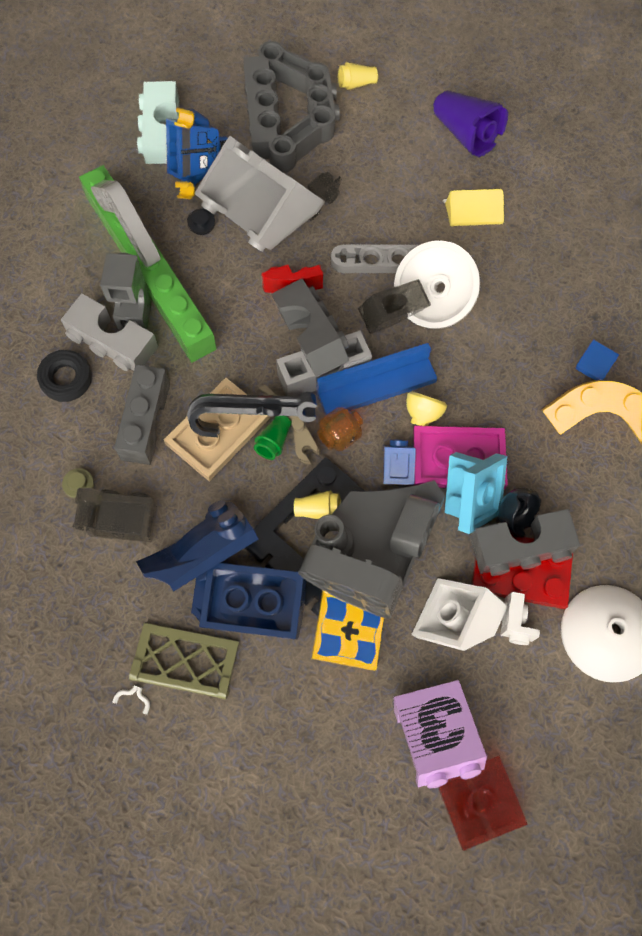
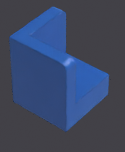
(596, 361)

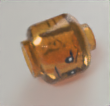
(340, 428)

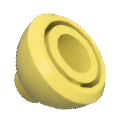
(424, 408)

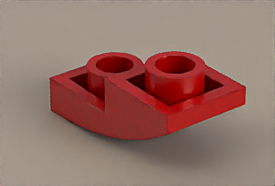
(280, 277)

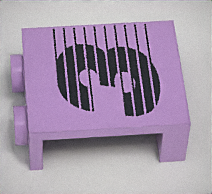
(440, 734)

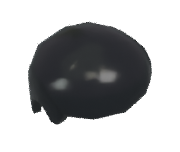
(519, 510)

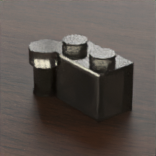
(115, 515)

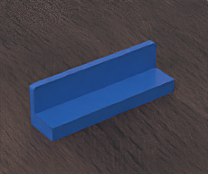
(376, 380)

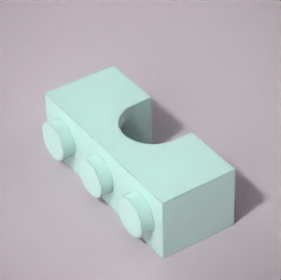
(158, 104)

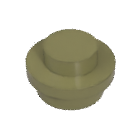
(77, 479)

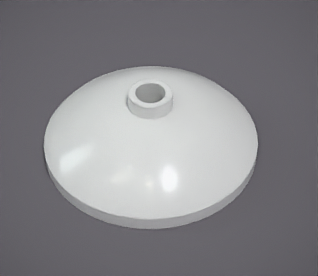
(436, 264)
(590, 637)

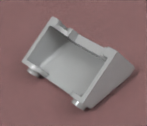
(256, 195)

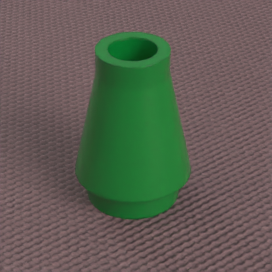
(272, 438)

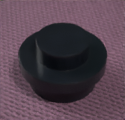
(201, 221)

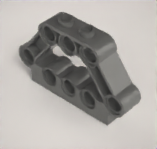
(262, 104)

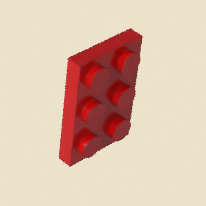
(542, 584)

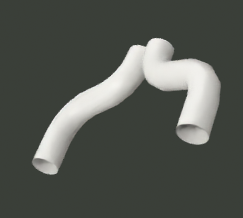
(139, 694)

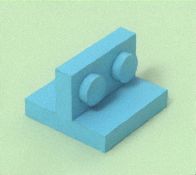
(474, 489)

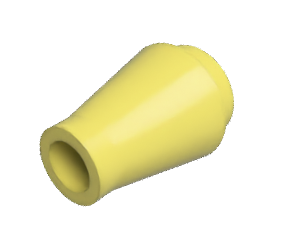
(355, 75)
(317, 505)

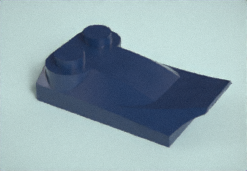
(202, 548)
(250, 600)

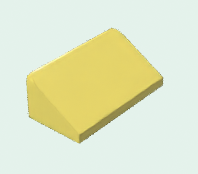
(475, 207)

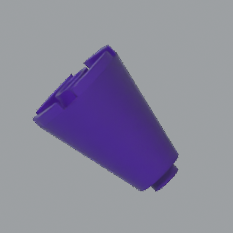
(471, 120)

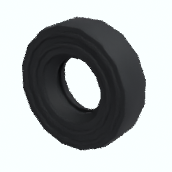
(57, 360)

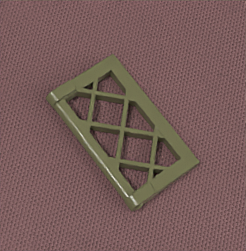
(174, 636)

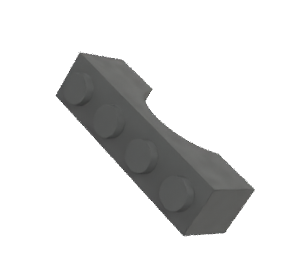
(321, 341)

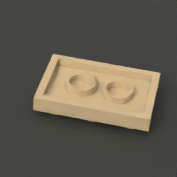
(211, 454)

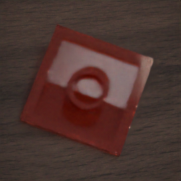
(482, 805)

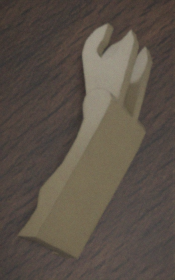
(302, 436)

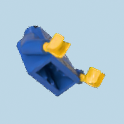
(191, 149)

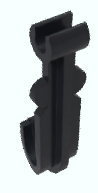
(270, 405)

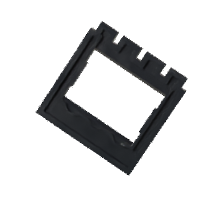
(324, 477)

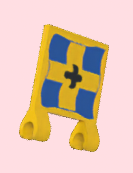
(346, 634)

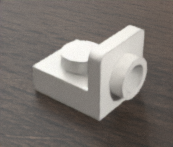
(513, 618)

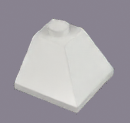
(459, 615)

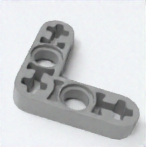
(114, 199)

